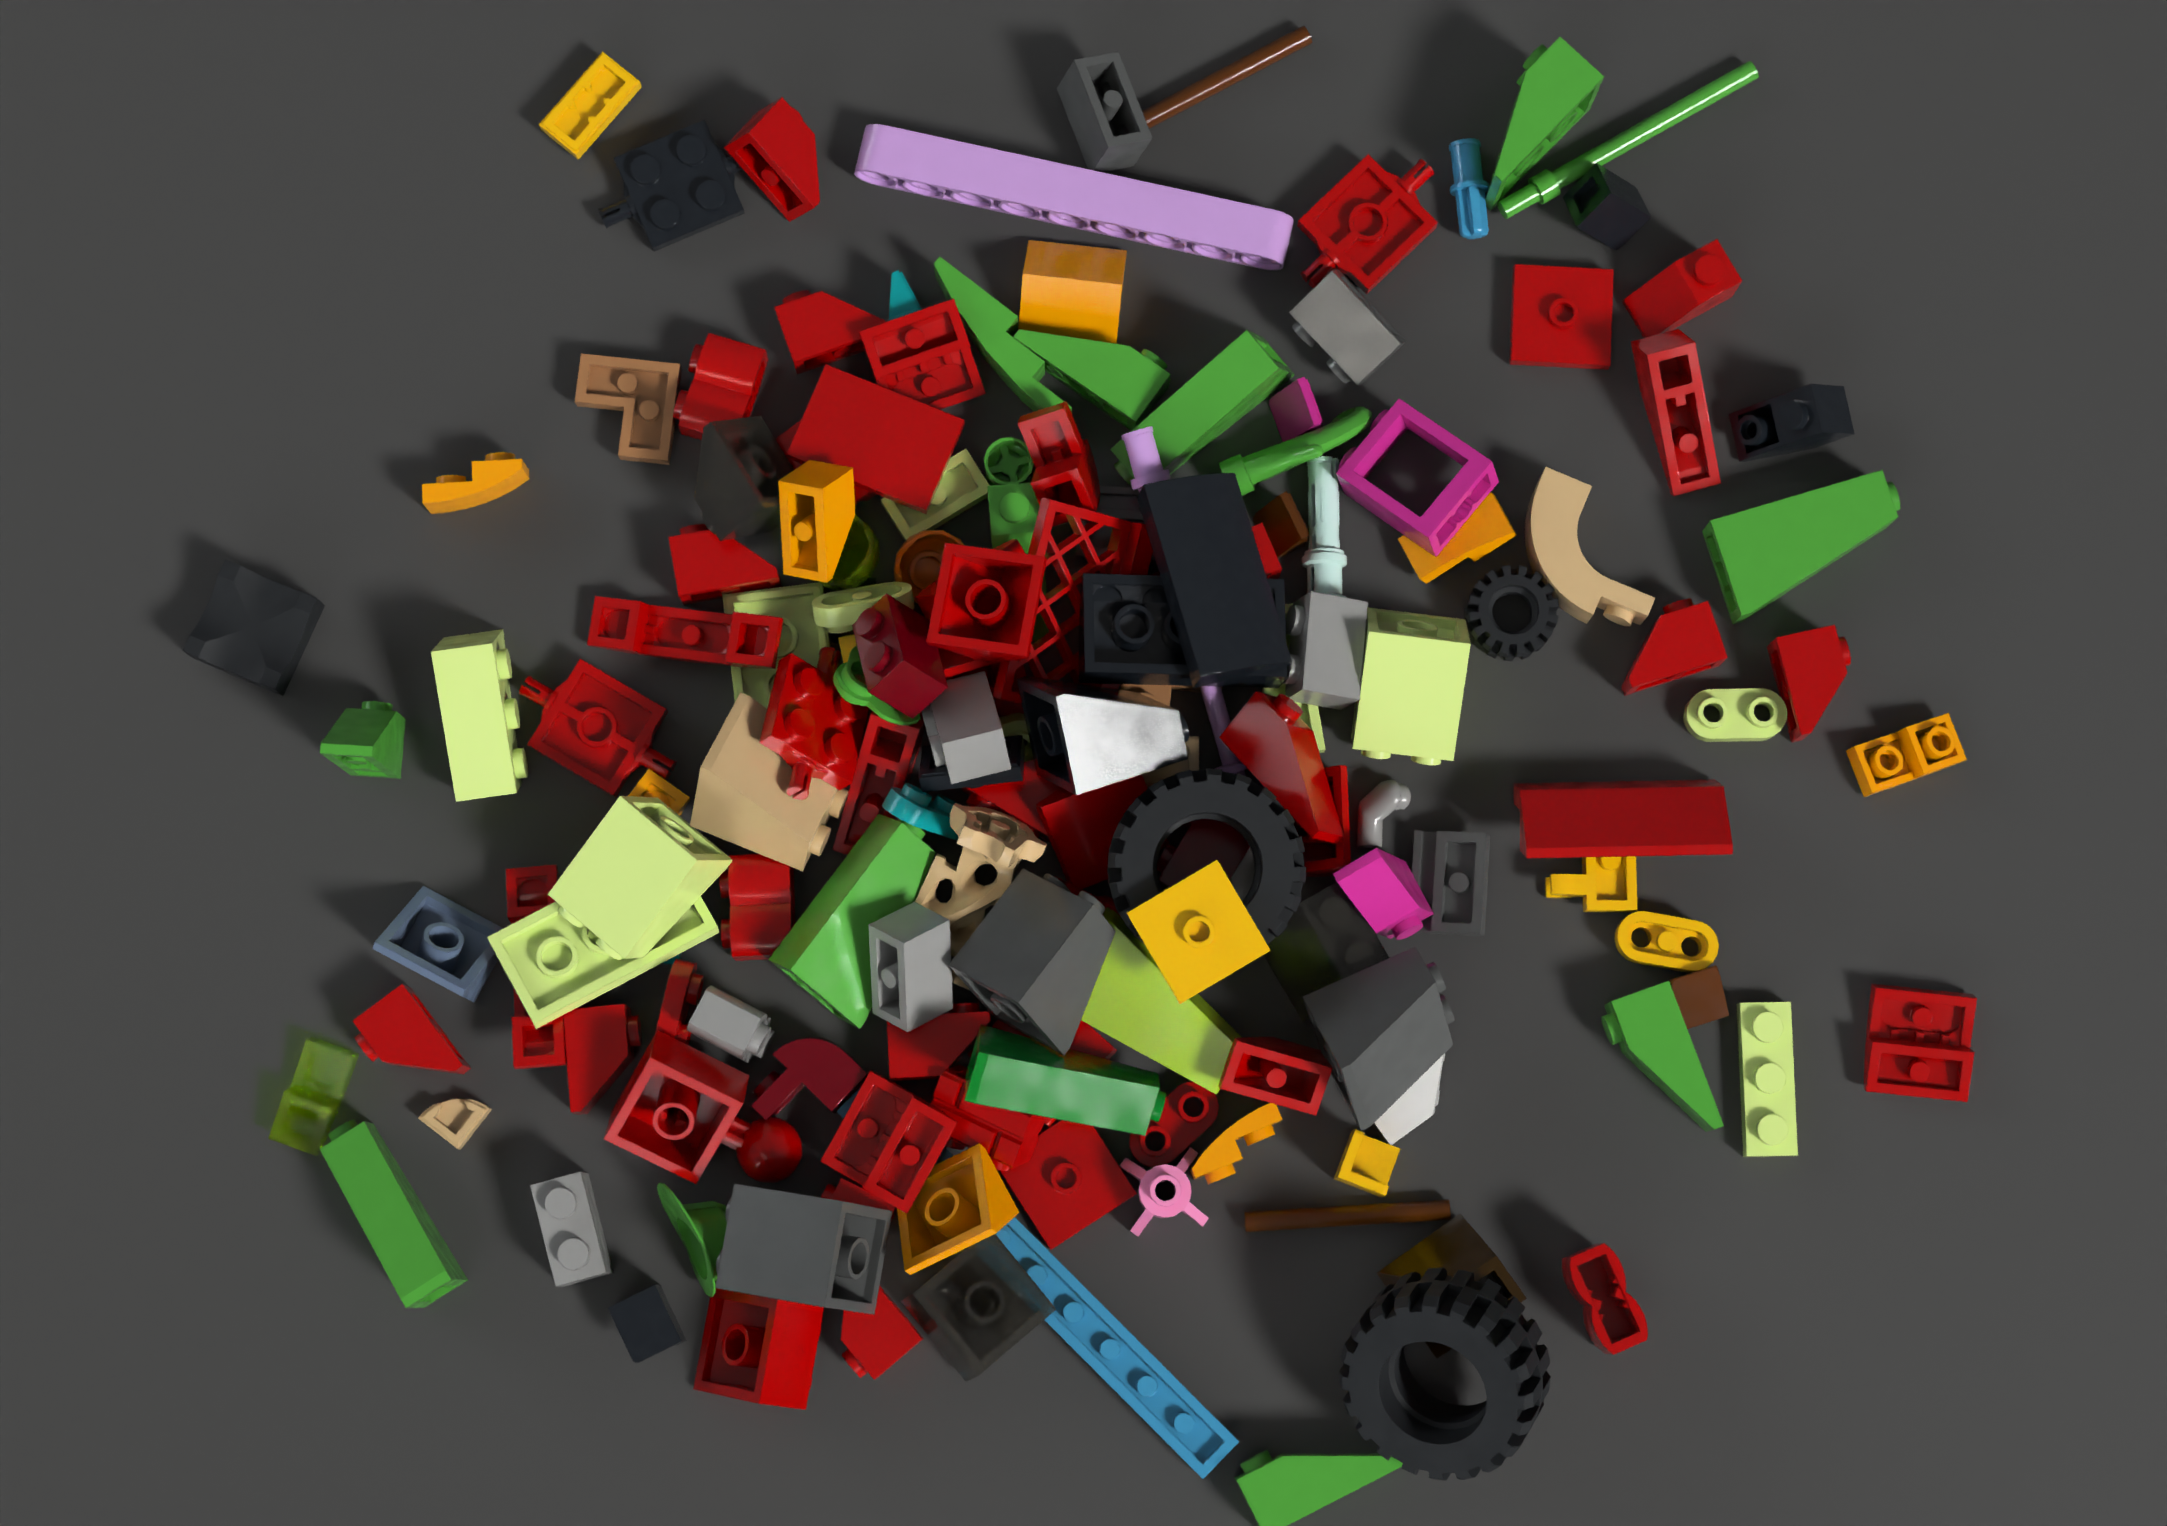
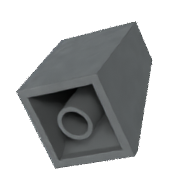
(1037, 958)
(1381, 1030)
(803, 1249)

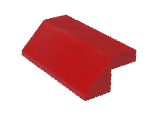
(1623, 818)

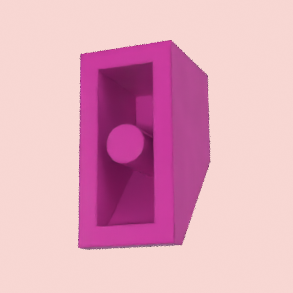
(1385, 894)

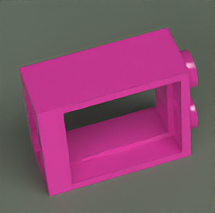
(1449, 509)

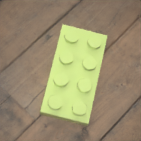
(562, 967)

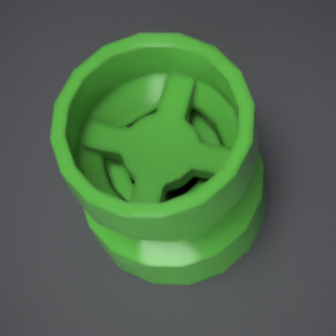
(1008, 456)

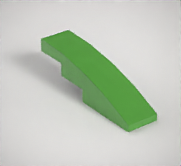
(992, 332)

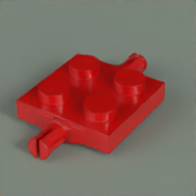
(1367, 223)
(813, 724)
(597, 727)

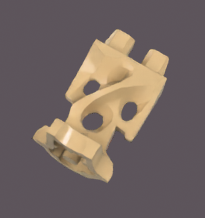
(986, 839)

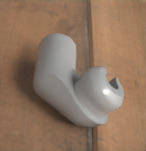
(1375, 807)

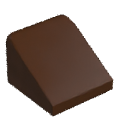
(1283, 524)
(1700, 996)

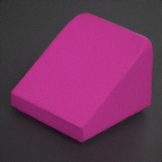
(1295, 410)

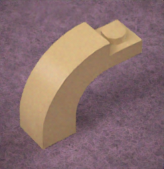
(1556, 555)

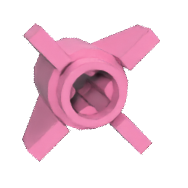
(1147, 1195)

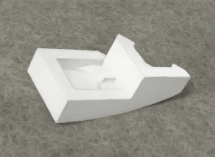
(1413, 1106)

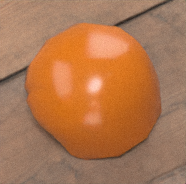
(921, 557)

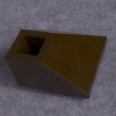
(1453, 1248)

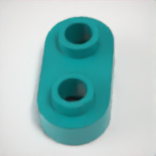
(920, 810)

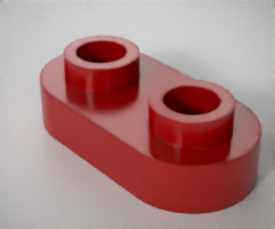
(682, 989)
(1176, 1125)

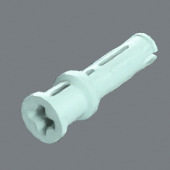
(1324, 557)

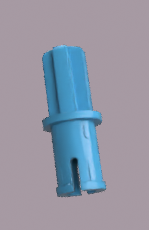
(1469, 188)

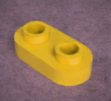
(1665, 941)

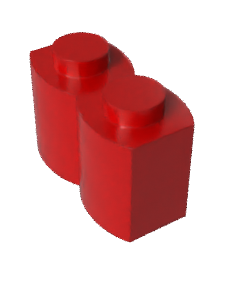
(723, 384)
(760, 906)
(1609, 1312)

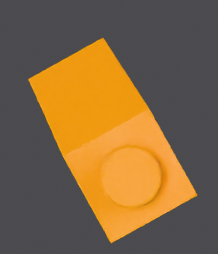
(815, 518)

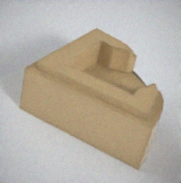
(455, 1119)

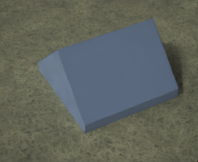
(441, 943)

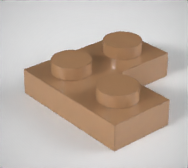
(644, 393)

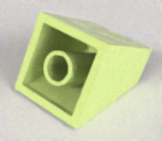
(1411, 686)
(637, 876)

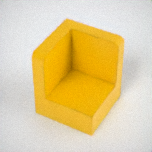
(1367, 1163)

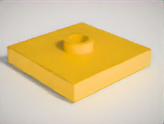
(1198, 931)

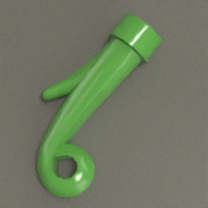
(1298, 450)

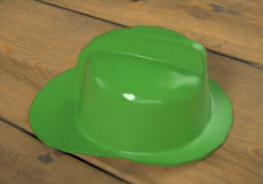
(701, 1231)

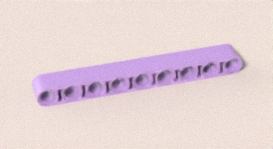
(1074, 197)

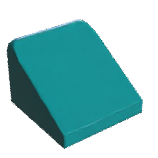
(901, 297)

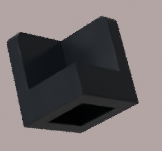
(1606, 207)
(647, 1323)

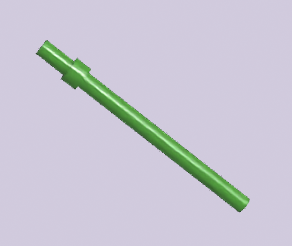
(1547, 184)

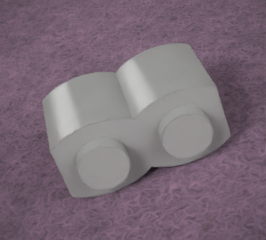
(731, 1025)

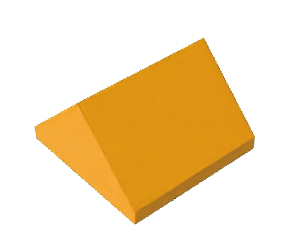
(1072, 290)
(955, 1209)

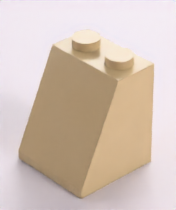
(746, 799)

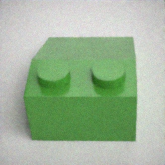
(1551, 99)

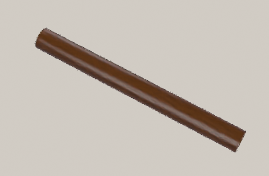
(1227, 76)
(1347, 1215)

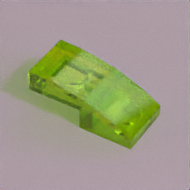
(314, 1096)

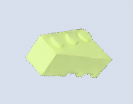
(479, 715)

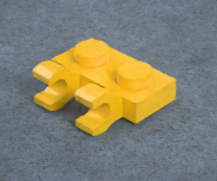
(1605, 884)

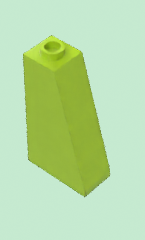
(1142, 1012)

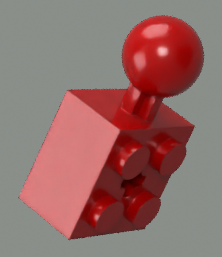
(687, 1105)

